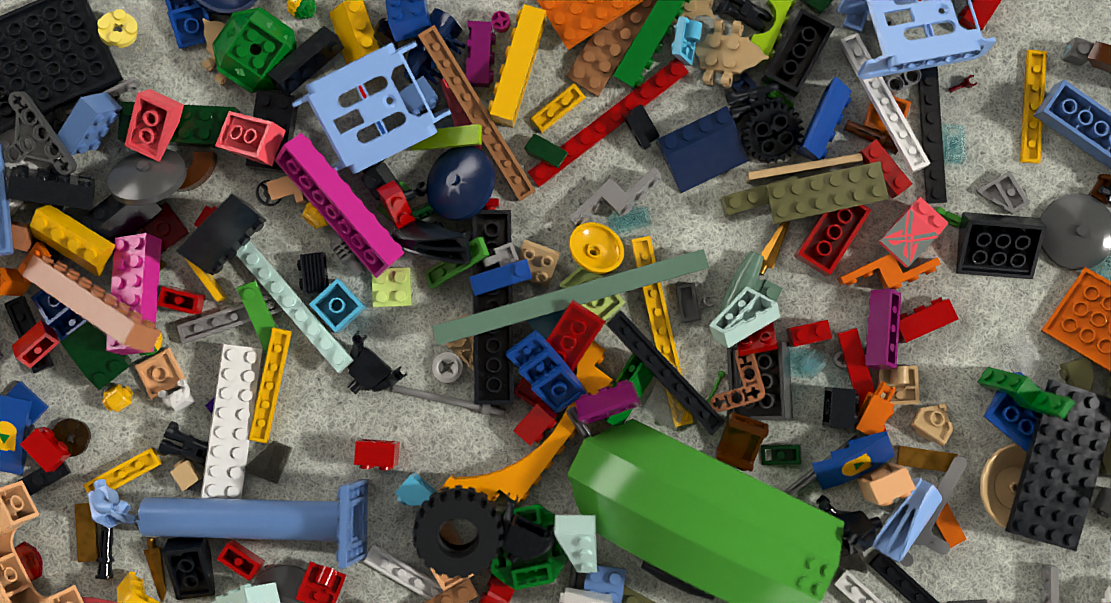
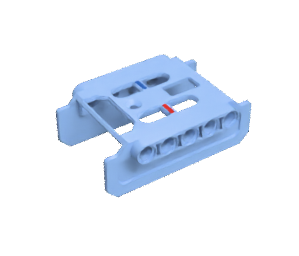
(907, 55)
(324, 97)

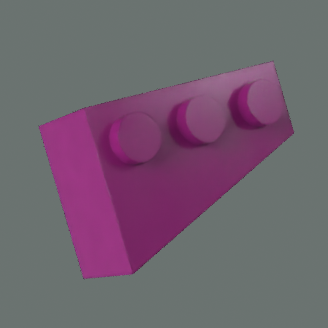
(480, 54)

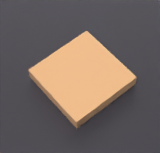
(159, 373)

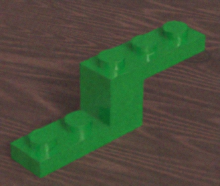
(1026, 392)

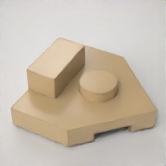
(933, 423)

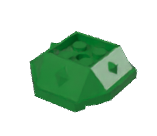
(239, 35)
(536, 570)

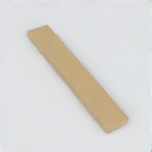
(804, 167)

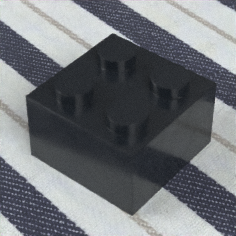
(840, 407)

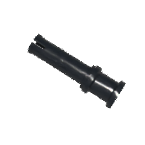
(105, 556)

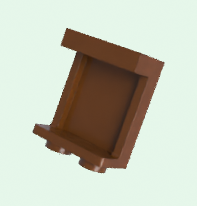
(741, 441)

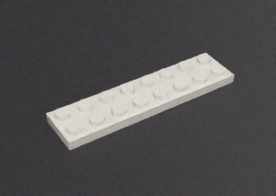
(231, 422)

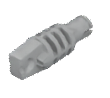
(345, 254)

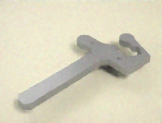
(945, 488)

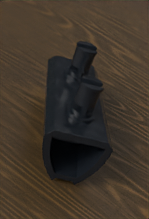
(434, 241)

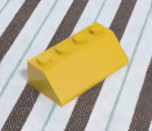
(354, 29)
(71, 239)

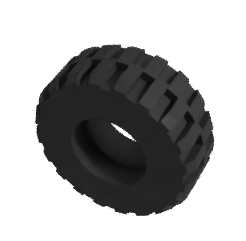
(452, 558)

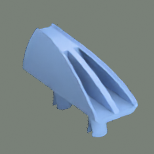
(907, 520)

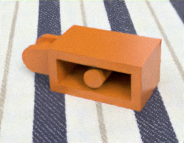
(875, 410)

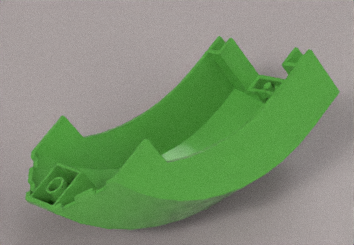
(704, 518)

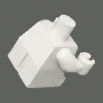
(178, 399)

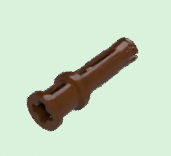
(883, 137)

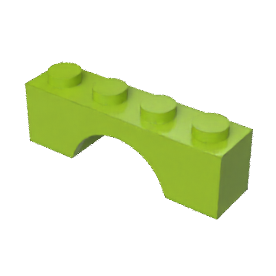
(766, 40)

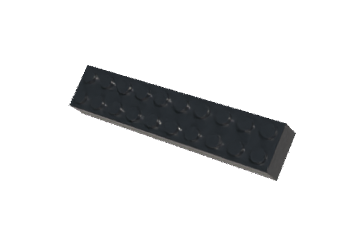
(491, 366)

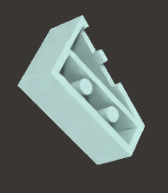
(743, 317)
(578, 540)
(247, 594)

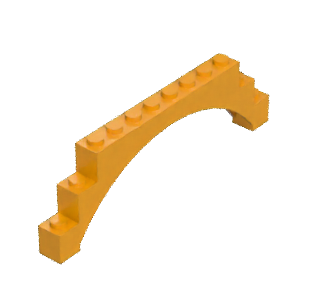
(521, 475)

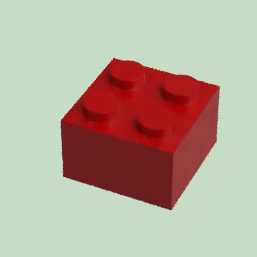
(376, 453)

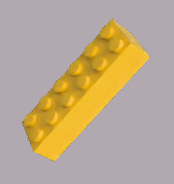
(518, 65)

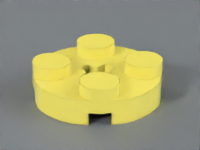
(117, 19)

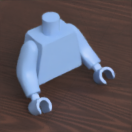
(107, 507)

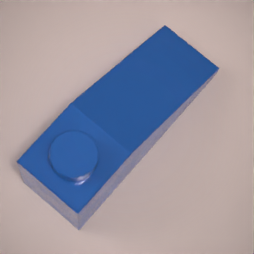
(500, 277)

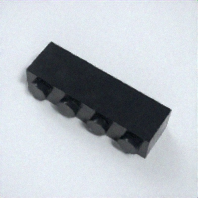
(305, 61)

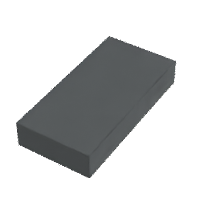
(688, 302)

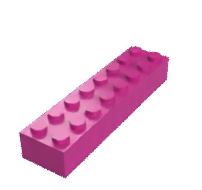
(338, 205)

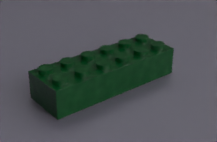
(197, 126)

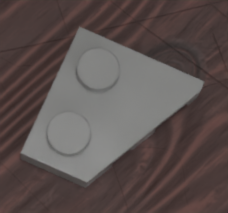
(1005, 193)

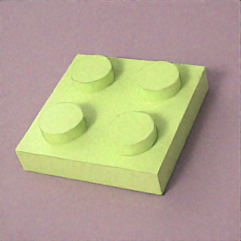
(392, 288)

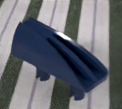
(418, 57)

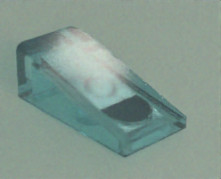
(954, 145)
(633, 220)

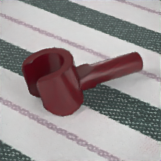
(965, 83)

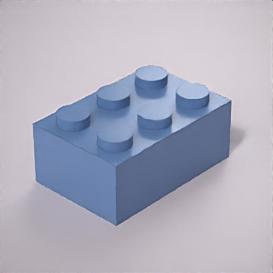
(89, 123)

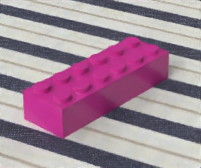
(135, 280)

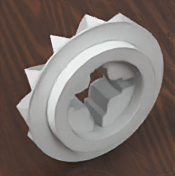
(437, 367)

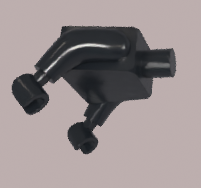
(380, 174)
(369, 369)
(858, 529)
(523, 537)

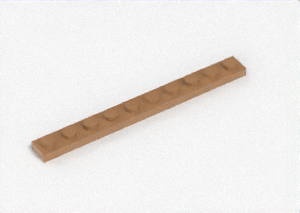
(476, 112)

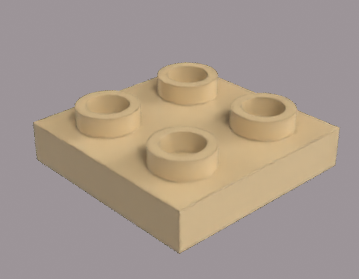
(540, 261)
(905, 381)

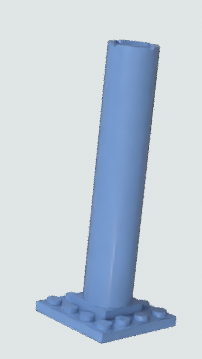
(266, 519)

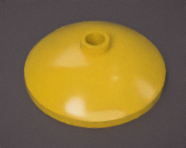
(601, 242)

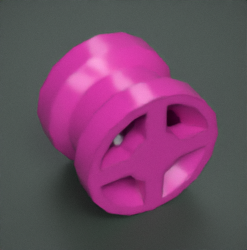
(499, 17)

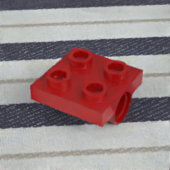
(759, 341)
(320, 584)

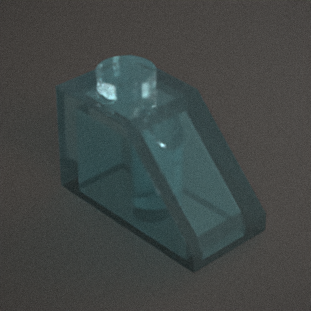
(811, 363)

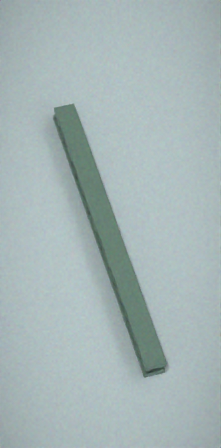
(561, 299)

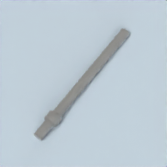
(485, 409)

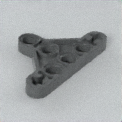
(41, 146)

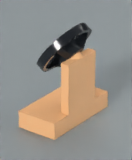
(278, 189)

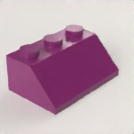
(607, 402)

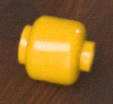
(117, 397)

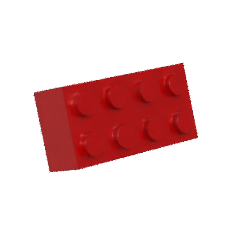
(831, 238)

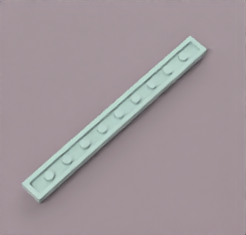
(294, 307)

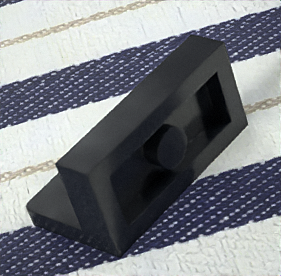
(641, 126)

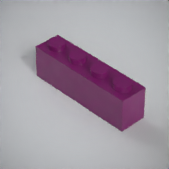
(883, 329)

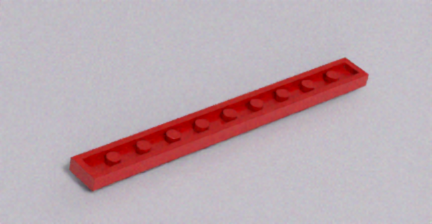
(611, 119)

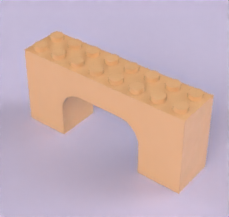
(15, 585)

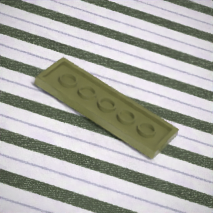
(826, 192)

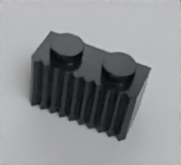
(314, 272)

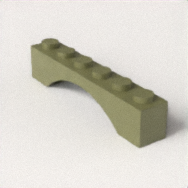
(1081, 375)

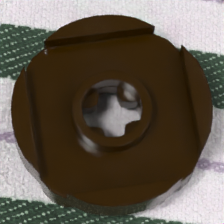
(384, 35)
(76, 427)

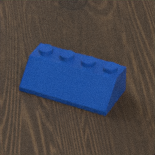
(824, 120)

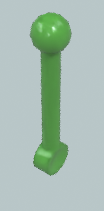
(721, 374)

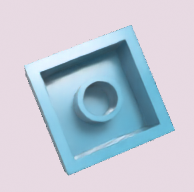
(338, 305)

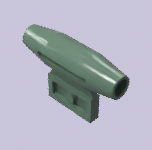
(747, 275)

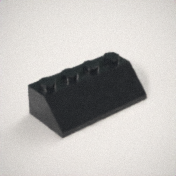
(116, 219)

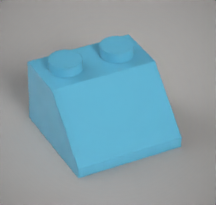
(414, 491)

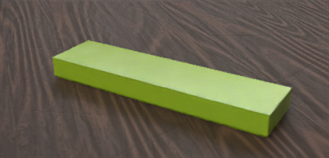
(451, 137)

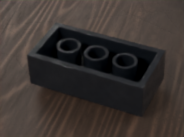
(798, 52)
(279, 110)
(51, 188)

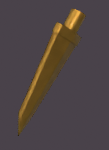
(773, 247)
(155, 562)

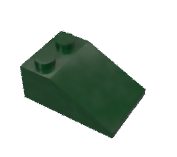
(88, 351)

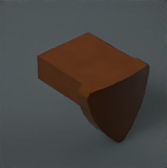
(1103, 180)

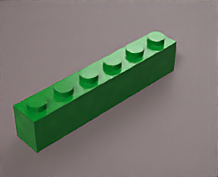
(649, 41)

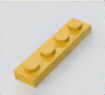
(128, 470)

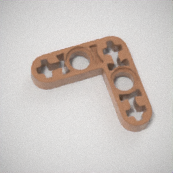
(748, 385)

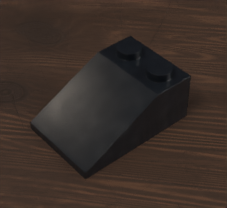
(189, 567)

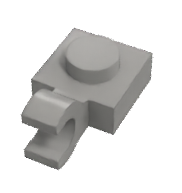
(503, 255)

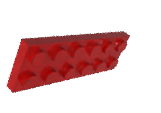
(570, 340)

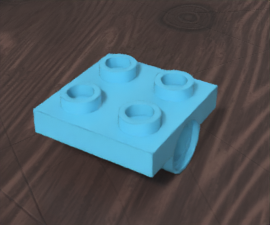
(686, 35)

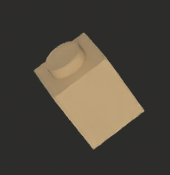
(186, 474)

